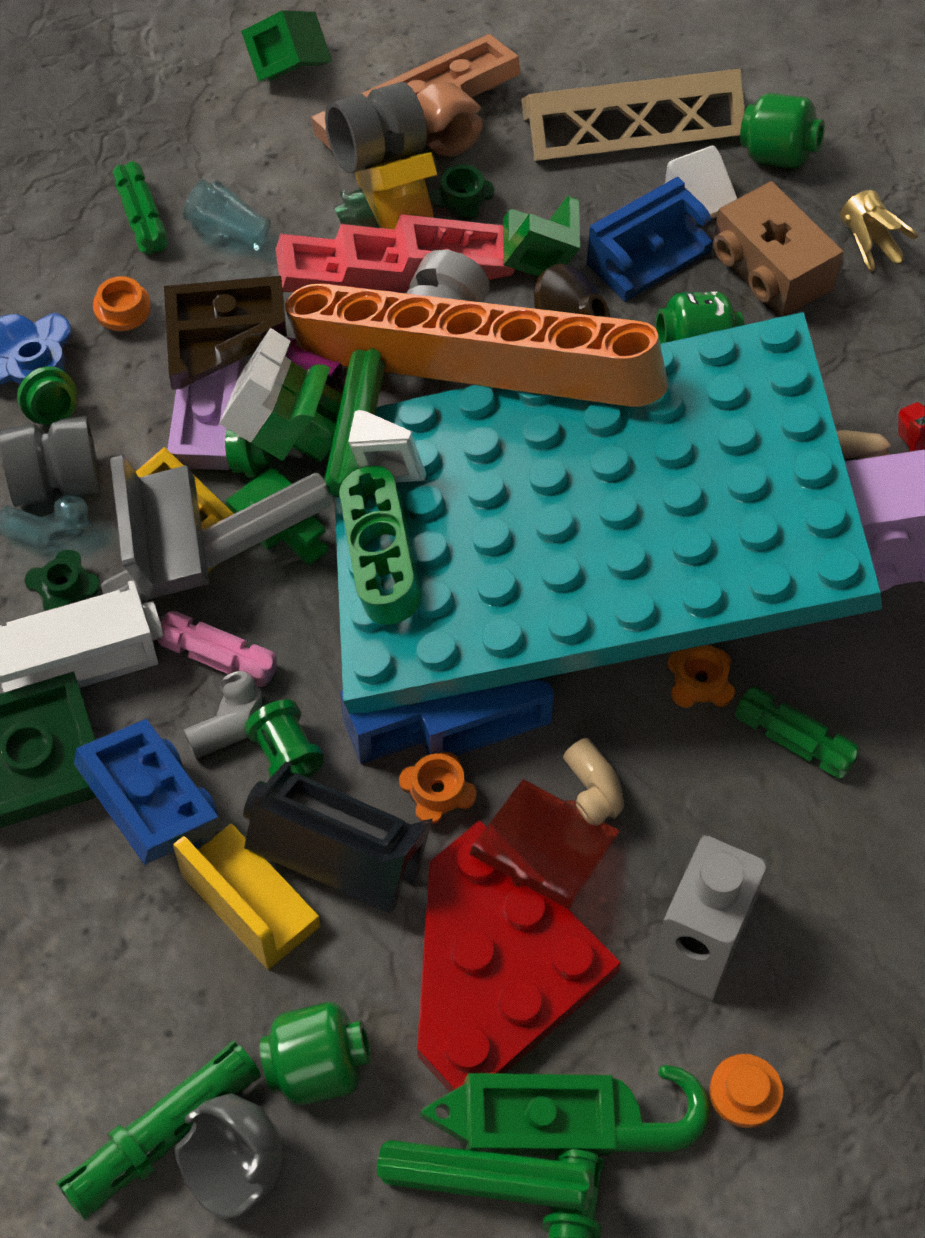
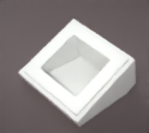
(704, 178)
(385, 445)

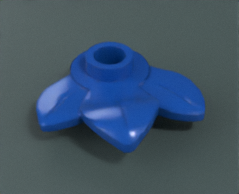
(31, 345)

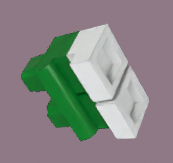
(282, 403)

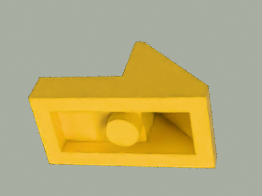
(398, 188)

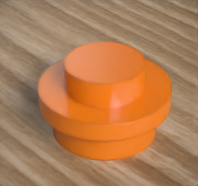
(121, 304)
(746, 1090)

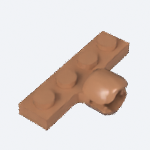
(447, 90)

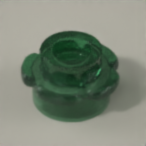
(355, 210)

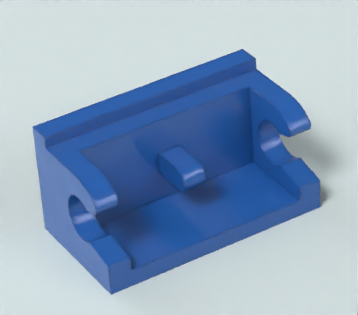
(649, 239)

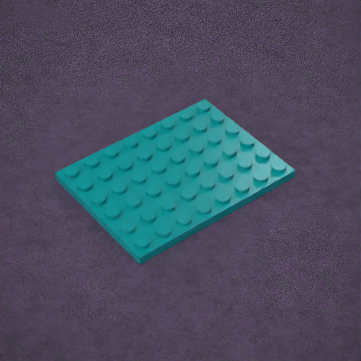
(611, 529)

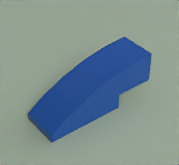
(451, 722)

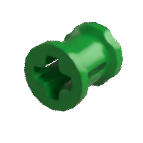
(283, 738)

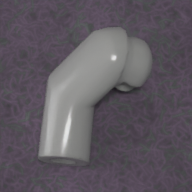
(227, 727)

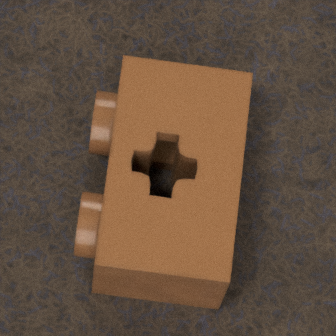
(776, 249)

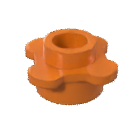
(706, 661)
(441, 769)

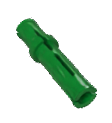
(147, 1139)

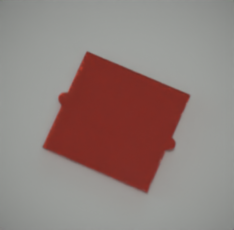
(544, 844)

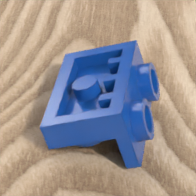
(147, 790)

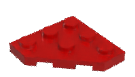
(497, 967)

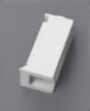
(91, 637)

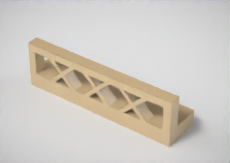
(634, 94)

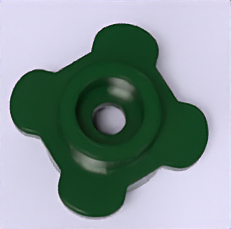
(462, 191)
(65, 566)

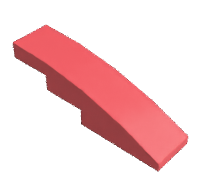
(386, 257)

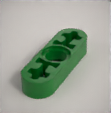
(394, 560)

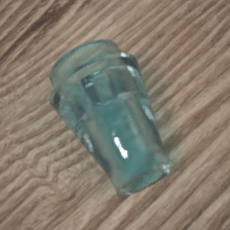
(223, 215)

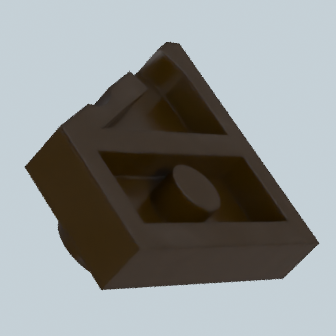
(219, 324)

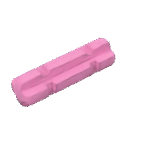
(217, 648)

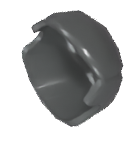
(230, 1155)

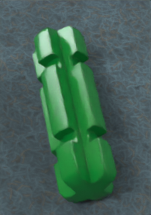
(140, 208)
(797, 732)

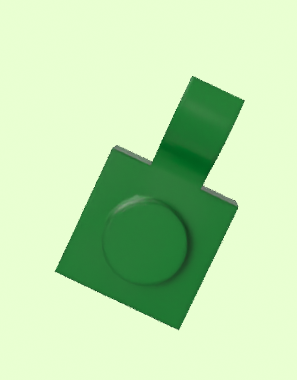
(300, 537)

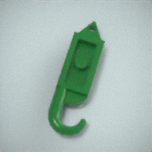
(563, 1113)

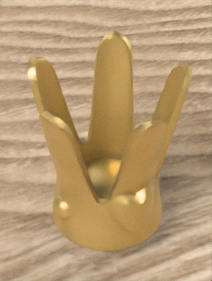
(871, 221)

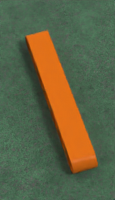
(484, 343)

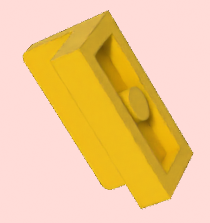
(247, 895)

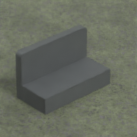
(159, 529)

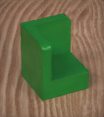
(285, 44)
(539, 243)

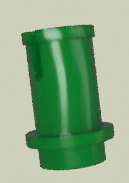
(571, 1222)

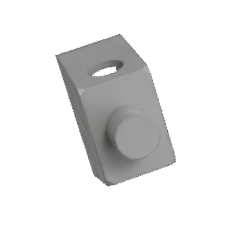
(712, 908)

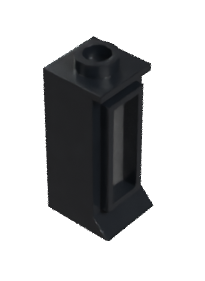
(334, 837)

